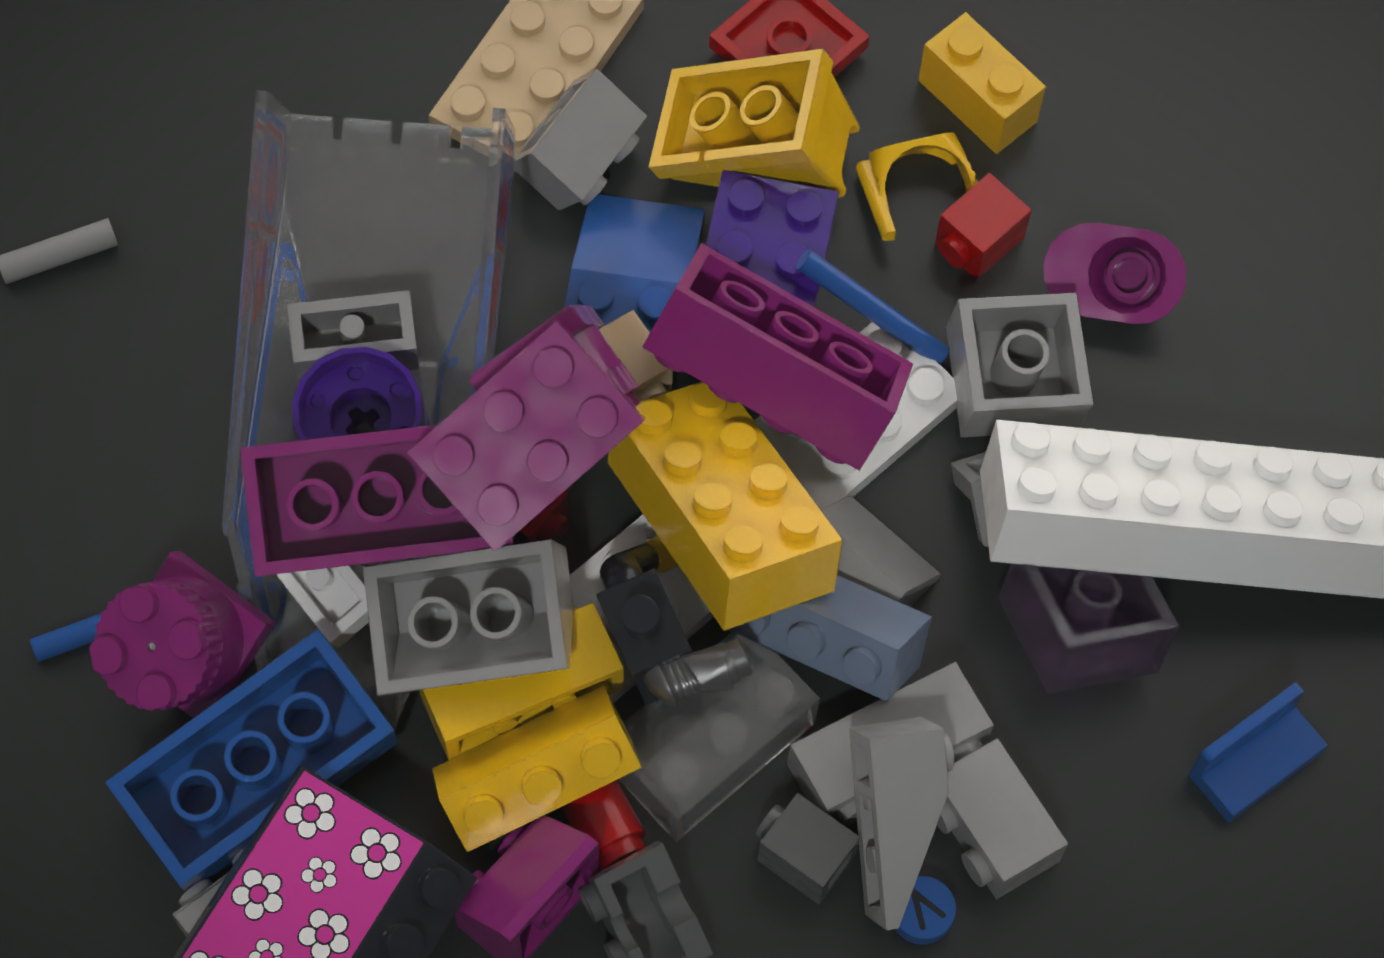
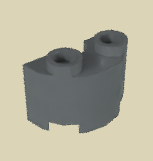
(644, 908)

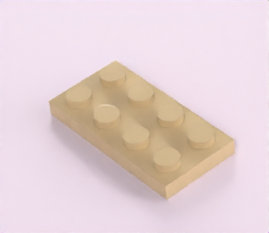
(532, 60)

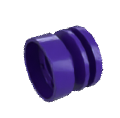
(356, 389)

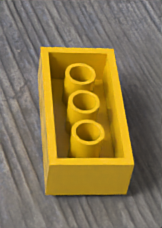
(726, 506)

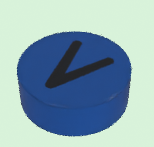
(928, 912)

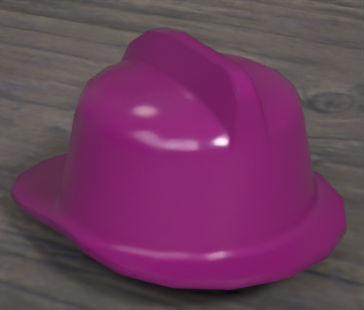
(1116, 272)

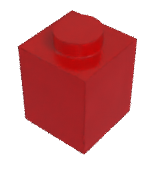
(982, 226)

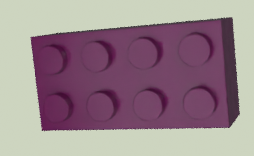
(779, 358)
(347, 504)

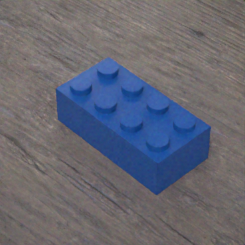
(223, 770)

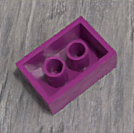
(526, 435)

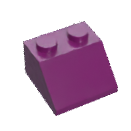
(528, 888)

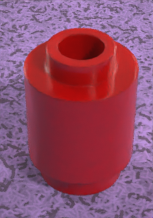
(609, 821)

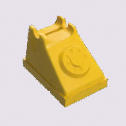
(755, 118)

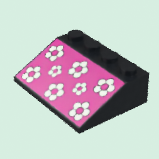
(330, 884)

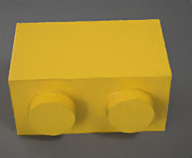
(981, 83)

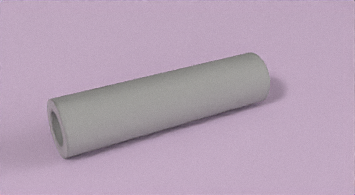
(57, 251)

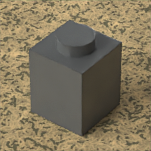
(806, 847)

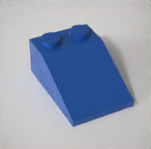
(632, 256)

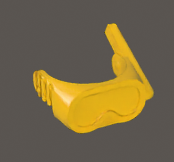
(874, 171)

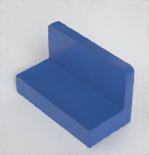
(1257, 755)

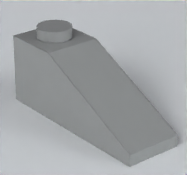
(898, 801)

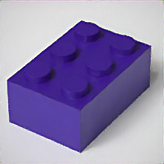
(769, 227)

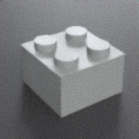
(1018, 361)

